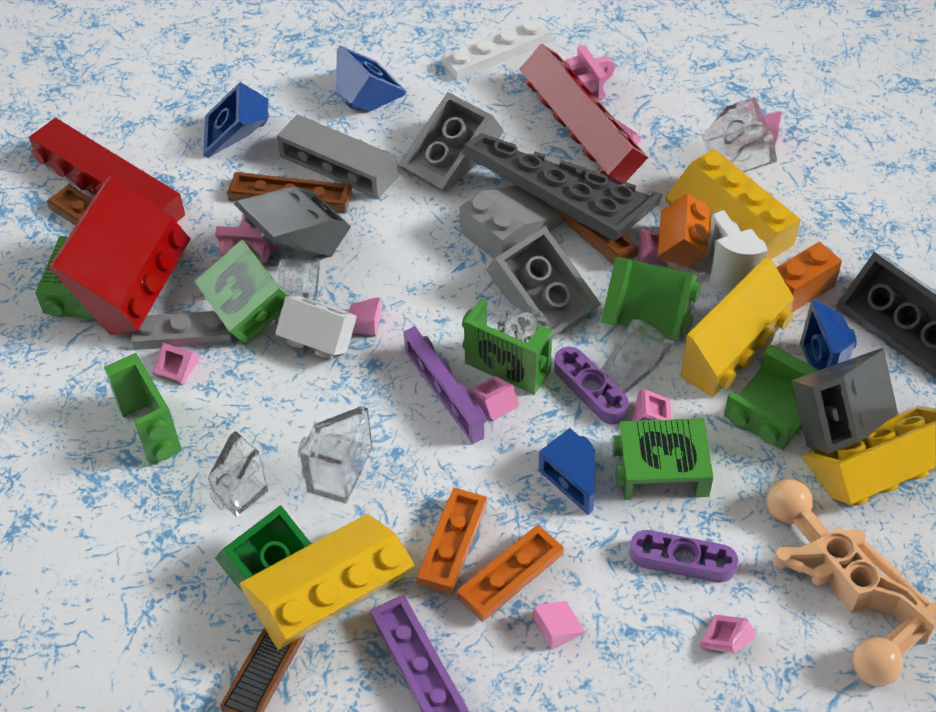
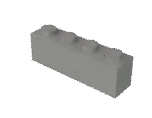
(337, 156)

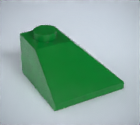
(262, 546)

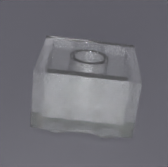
(742, 136)
(336, 454)

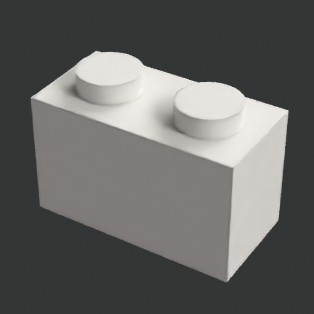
(315, 326)

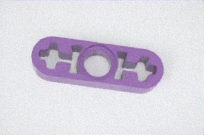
(592, 398)
(696, 547)

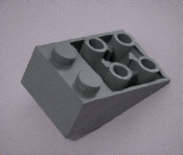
(296, 220)
(845, 401)

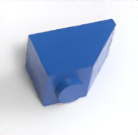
(571, 467)

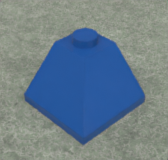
(364, 81)
(234, 118)
(826, 337)

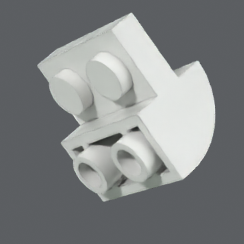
(732, 252)

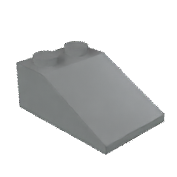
(439, 146)
(505, 217)
(543, 278)

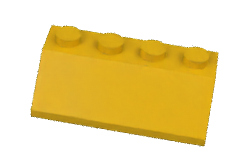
(729, 189)
(737, 329)
(881, 461)
(326, 579)

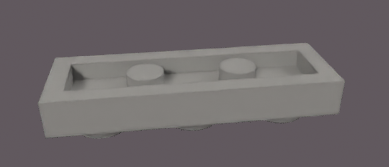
(181, 330)

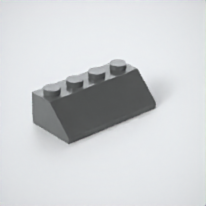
(895, 309)

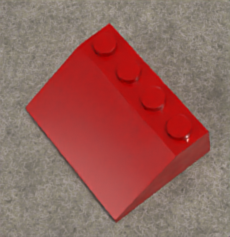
(119, 256)

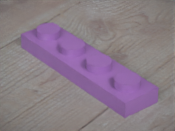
(439, 377)
(416, 657)

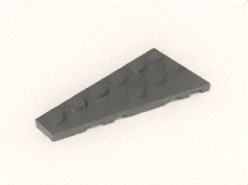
(567, 187)

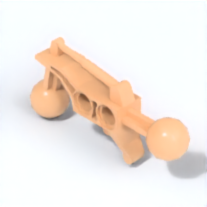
(875, 659)

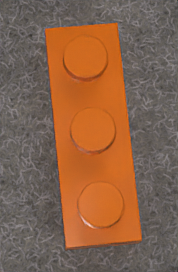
(452, 541)
(510, 573)

